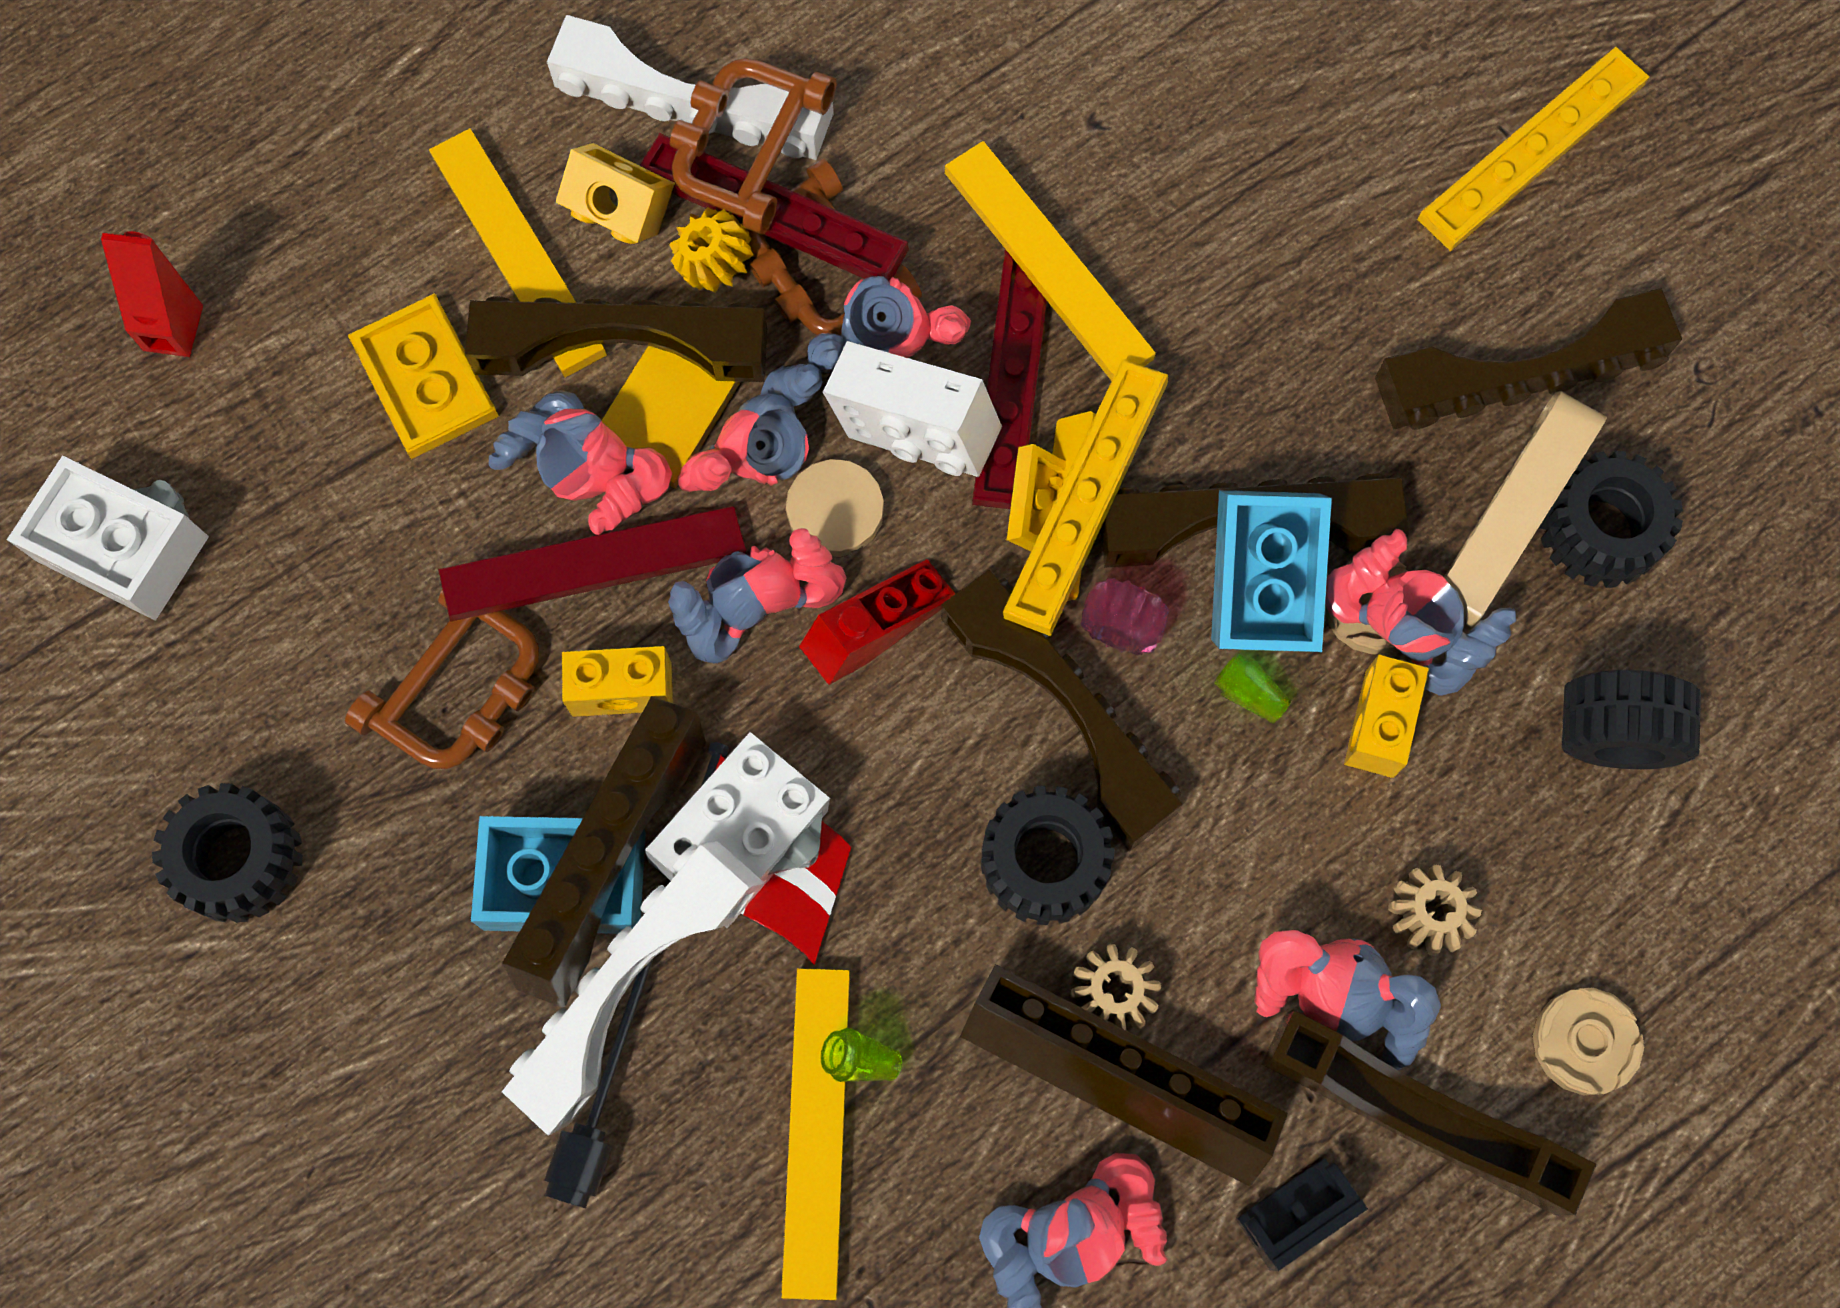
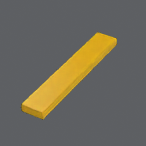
(1532, 148)
(506, 233)
(1047, 260)
(1085, 497)
(815, 1140)

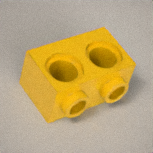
(1386, 716)

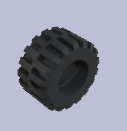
(1642, 500)
(1631, 719)
(1047, 812)
(198, 826)

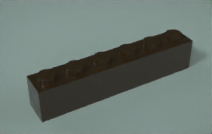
(1124, 1076)

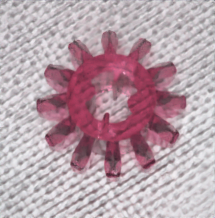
(1124, 616)

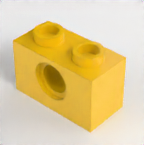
(640, 193)
(615, 680)

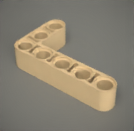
(1522, 502)

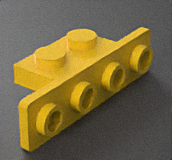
(1039, 480)

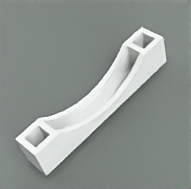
(596, 64)
(566, 1066)

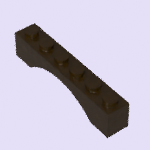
(519, 336)
(1435, 384)
(1150, 524)
(1128, 788)
(566, 917)
(1473, 1140)

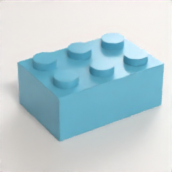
(1270, 571)
(519, 857)

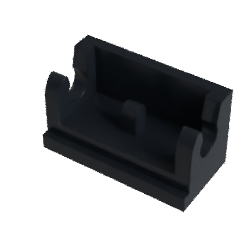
(1301, 1214)

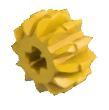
(711, 249)

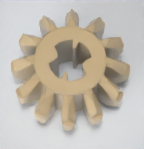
(1449, 896)
(1127, 976)

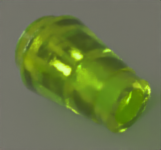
(1252, 688)
(857, 1057)

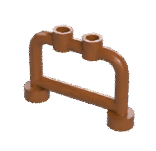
(711, 101)
(770, 268)
(481, 729)

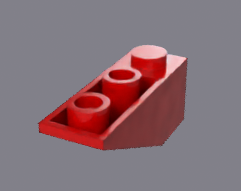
(151, 295)
(874, 621)

